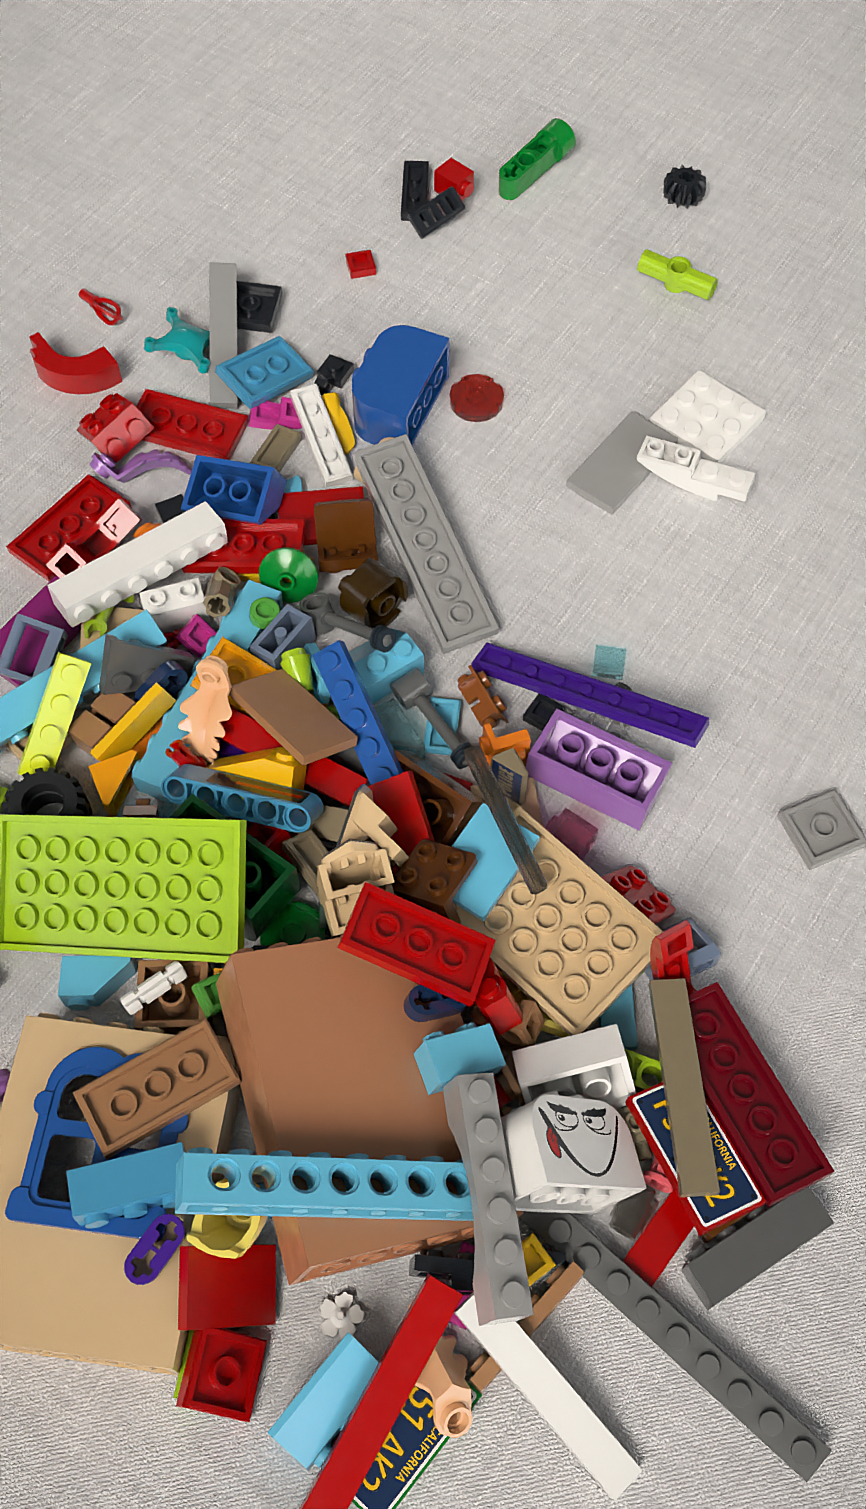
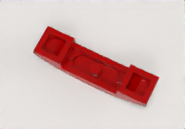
(670, 954)

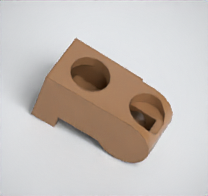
(522, 1034)

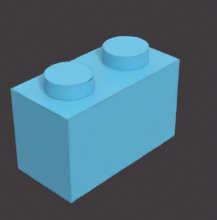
(459, 1053)

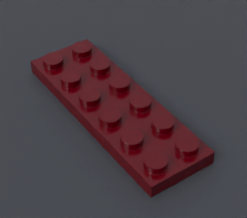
(752, 1101)

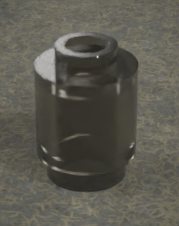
(634, 1213)

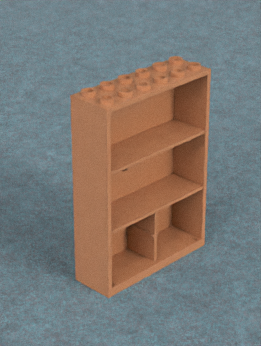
(336, 1073)

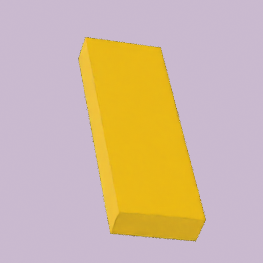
(134, 723)

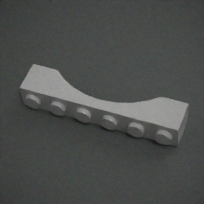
(499, 1261)

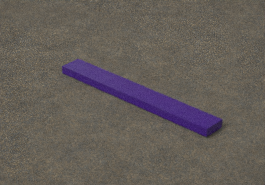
(592, 695)

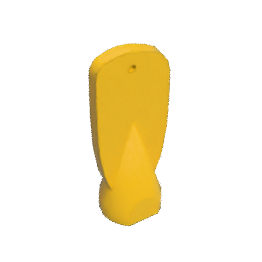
(339, 421)

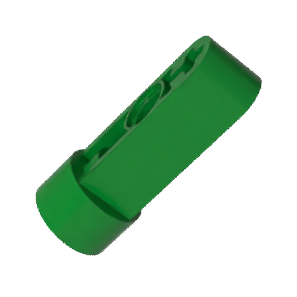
(535, 158)

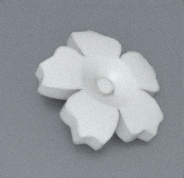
(340, 1316)

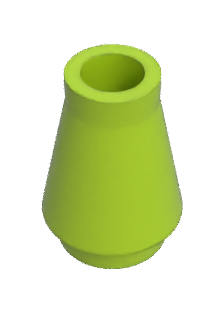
(298, 666)

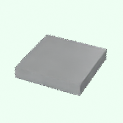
(822, 829)

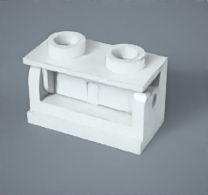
(175, 604)

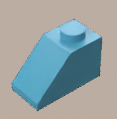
(92, 979)

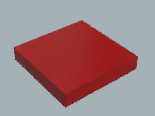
(222, 1373)

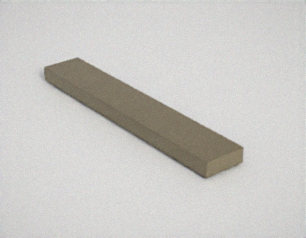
(683, 1089)

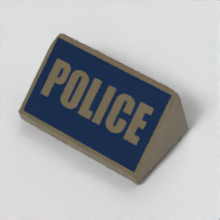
(510, 775)

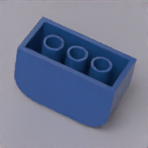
(399, 383)

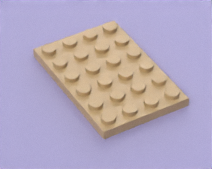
(572, 942)

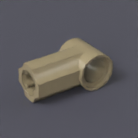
(220, 592)

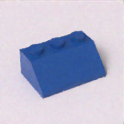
(234, 489)

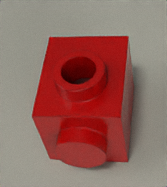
(456, 175)

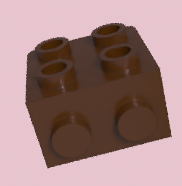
(344, 534)
(434, 877)

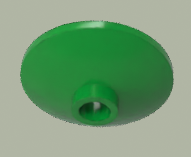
(292, 565)

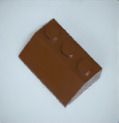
(444, 800)

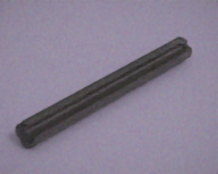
(505, 820)

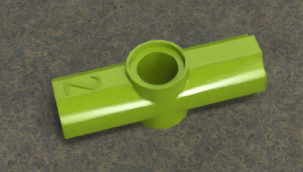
(677, 274)

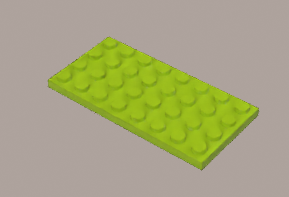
(123, 886)

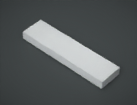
(321, 435)

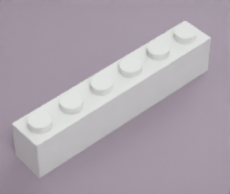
(138, 564)

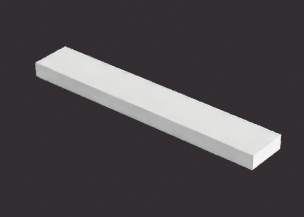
(554, 1400)

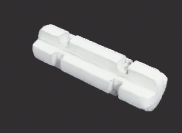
(153, 987)

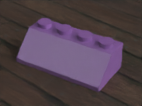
(597, 769)

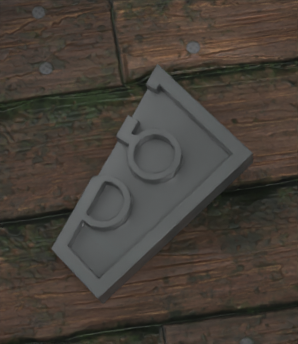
(131, 663)

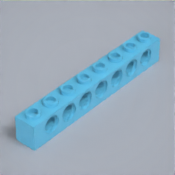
(199, 1195)

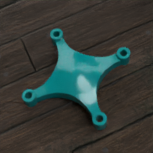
(184, 340)

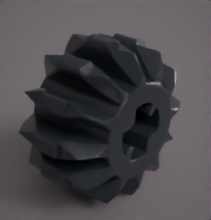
(684, 186)

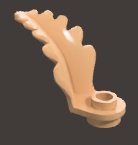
(207, 709)
(447, 1385)

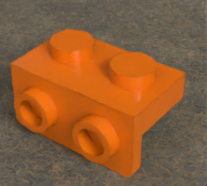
(492, 746)

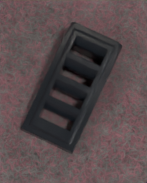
(450, 204)

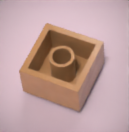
(178, 1006)

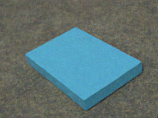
(494, 866)

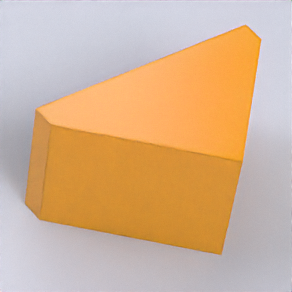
(114, 780)

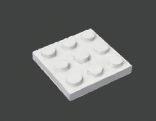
(708, 417)

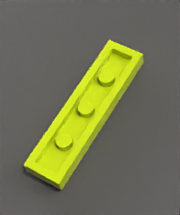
(54, 714)

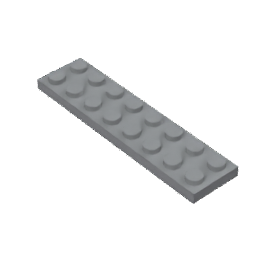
(425, 544)

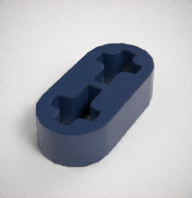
(161, 676)
(435, 1010)

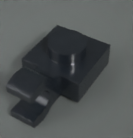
(332, 373)

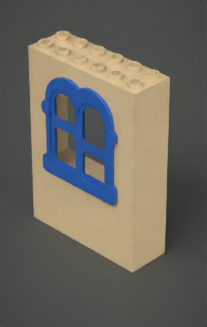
(68, 1282)

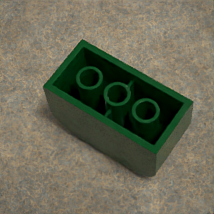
(268, 877)

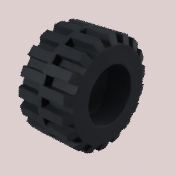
(47, 788)

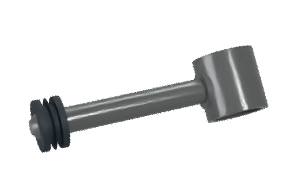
(324, 620)
(413, 691)

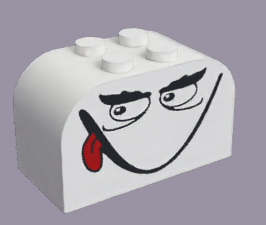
(570, 1155)

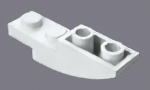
(688, 471)

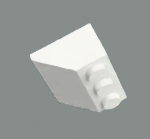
(578, 1064)

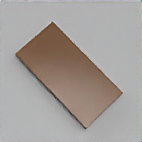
(293, 716)
(156, 1088)

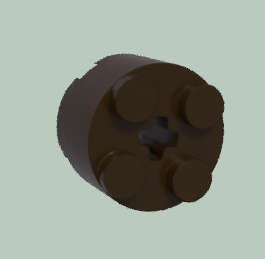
(372, 594)

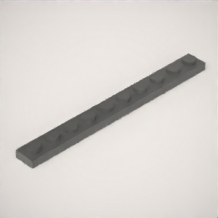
(683, 1341)

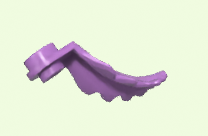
(138, 464)

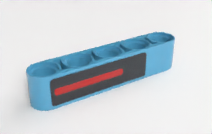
(256, 795)

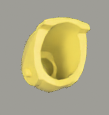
(225, 1234)

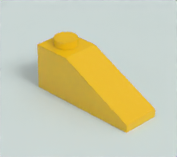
(268, 765)

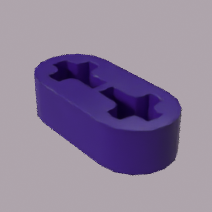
(147, 1243)

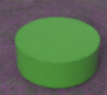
(263, 612)

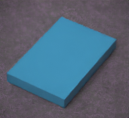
(264, 372)

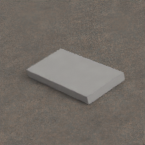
(613, 467)

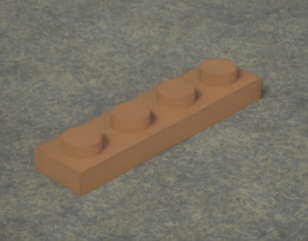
(561, 1283)

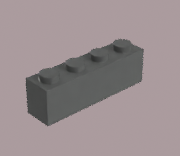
(754, 1247)

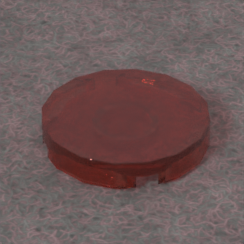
(476, 398)

